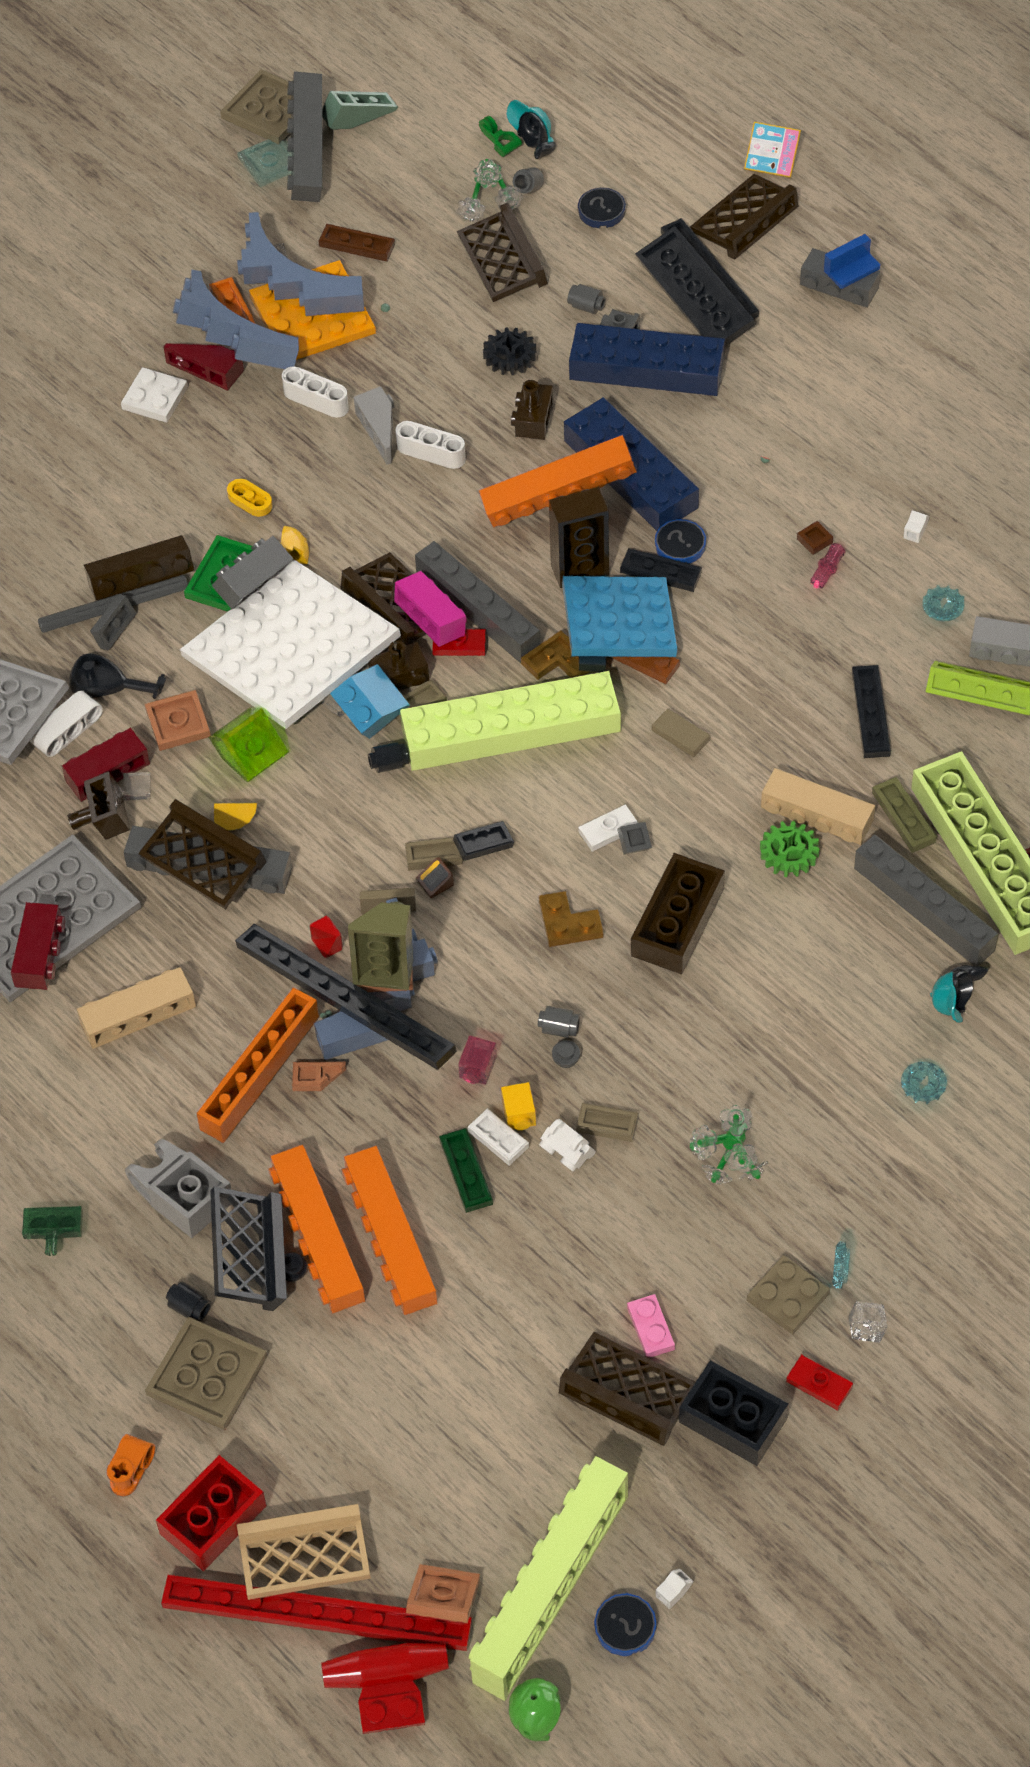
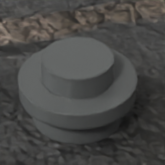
(566, 1054)

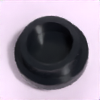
(294, 1267)

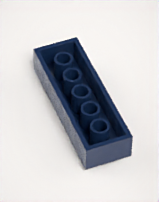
(646, 359)
(658, 487)

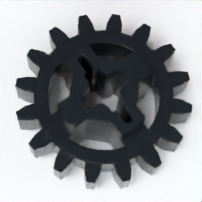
(521, 352)

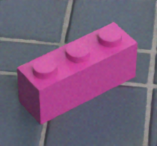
(430, 608)

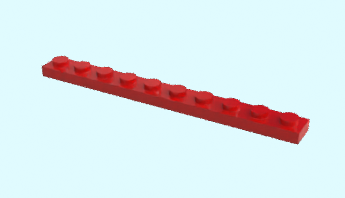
(313, 1612)

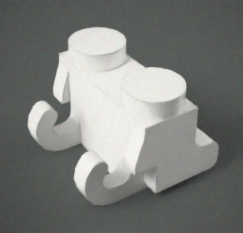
(567, 1143)

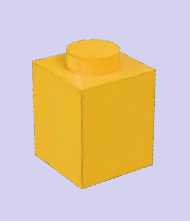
(518, 1106)

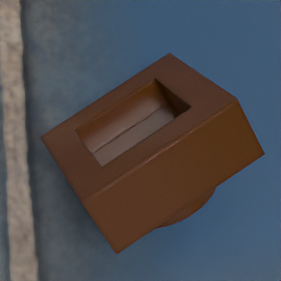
(815, 538)

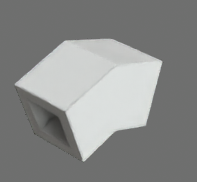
(915, 526)
(673, 1588)

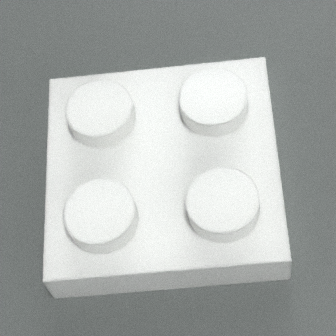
(154, 394)

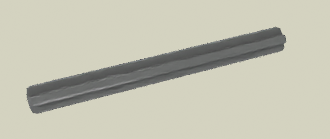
(98, 607)

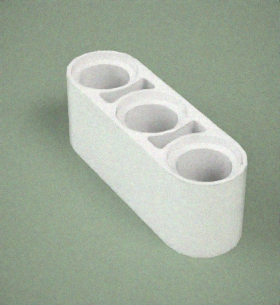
(315, 392)
(430, 444)
(66, 723)

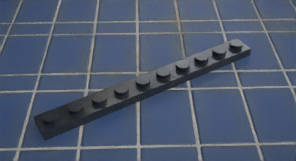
(346, 996)

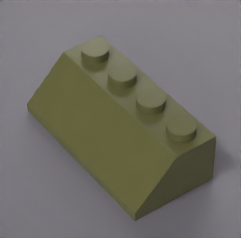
(382, 947)

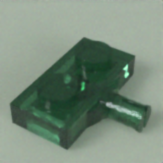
(52, 1224)

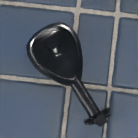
(102, 677)

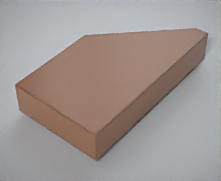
(315, 1075)

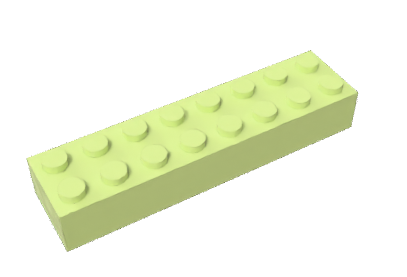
(510, 720)
(979, 843)
(549, 1578)

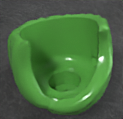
(535, 1717)

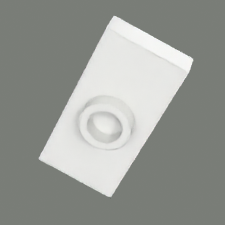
(604, 828)
(498, 1137)

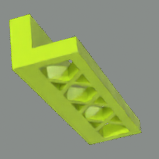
(979, 687)

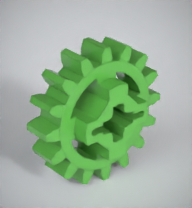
(789, 849)

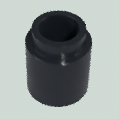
(388, 757)
(188, 1301)

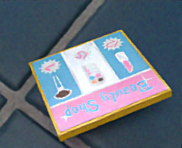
(772, 149)

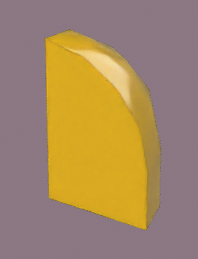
(295, 544)
(233, 815)

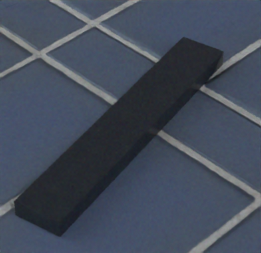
(713, 264)

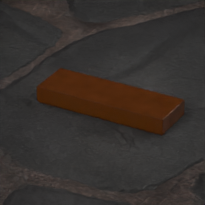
(356, 242)

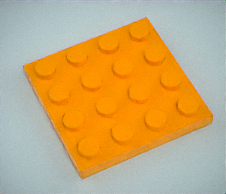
(313, 332)

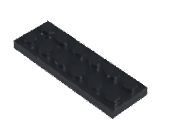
(694, 287)

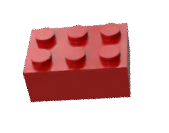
(208, 1511)

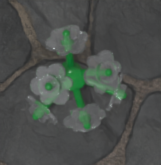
(740, 1157)

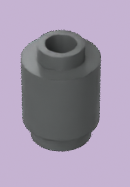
(528, 180)
(586, 298)
(559, 1022)

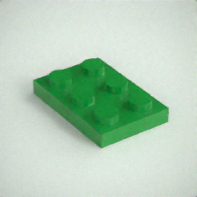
(221, 553)

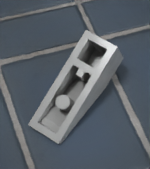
(375, 415)

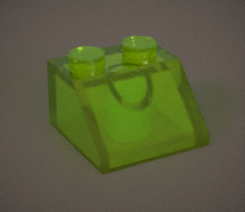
(249, 743)

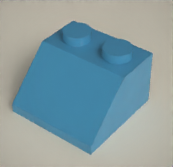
(370, 700)

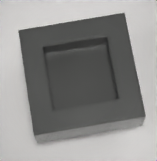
(634, 838)

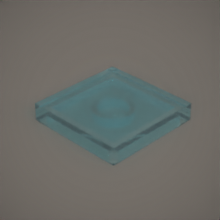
(266, 161)

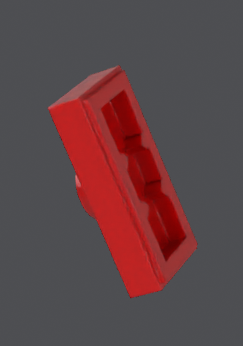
(470, 644)
(819, 1382)

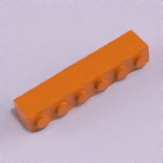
(566, 476)
(258, 1065)
(317, 1229)
(390, 1231)

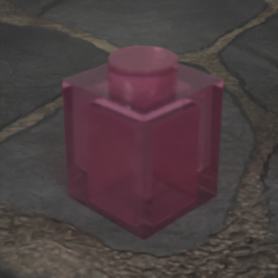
(477, 1060)

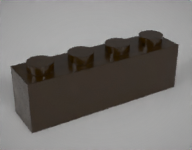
(139, 567)

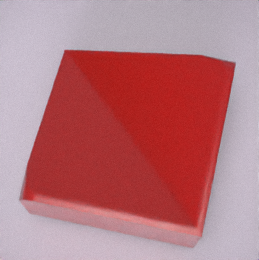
(326, 936)

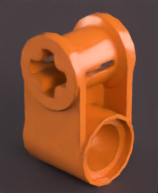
(129, 1464)

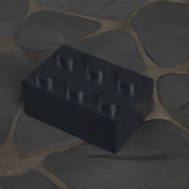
(733, 1413)

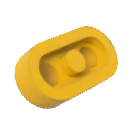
(253, 500)

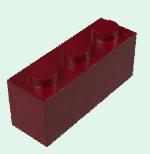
(117, 756)
(37, 946)

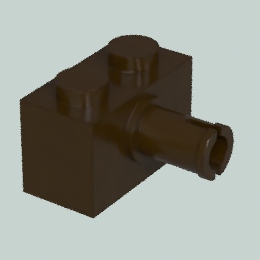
(533, 410)
(403, 665)
(105, 807)

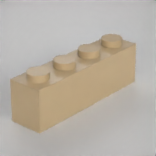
(817, 806)
(136, 1007)

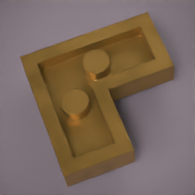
(552, 654)
(565, 927)

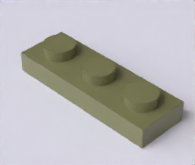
(904, 814)

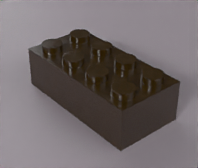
(579, 535)
(677, 913)

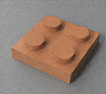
(177, 720)
(443, 1593)

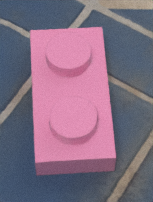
(650, 1326)

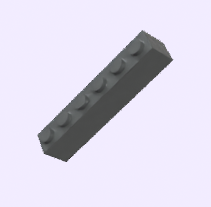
(305, 137)
(478, 601)
(270, 879)
(925, 900)

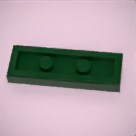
(466, 1170)

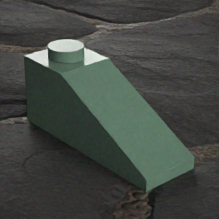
(353, 108)

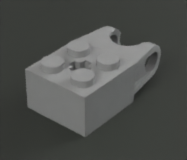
(179, 1187)

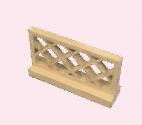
(296, 1528)

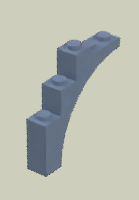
(316, 291)
(222, 326)
(343, 1034)

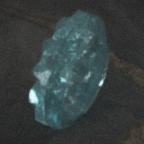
(952, 608)
(917, 1072)
(841, 1265)

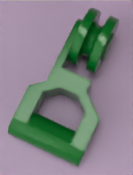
(490, 130)

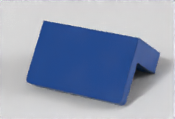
(850, 262)

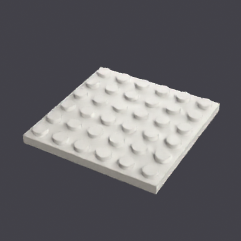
(290, 643)

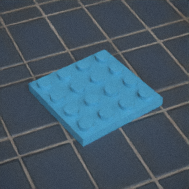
(619, 616)

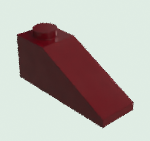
(208, 362)

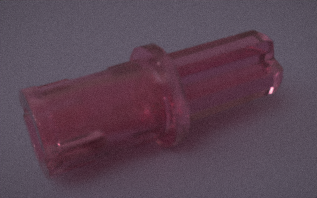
(827, 566)

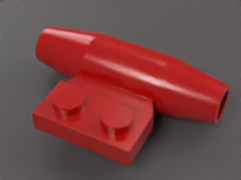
(386, 1678)

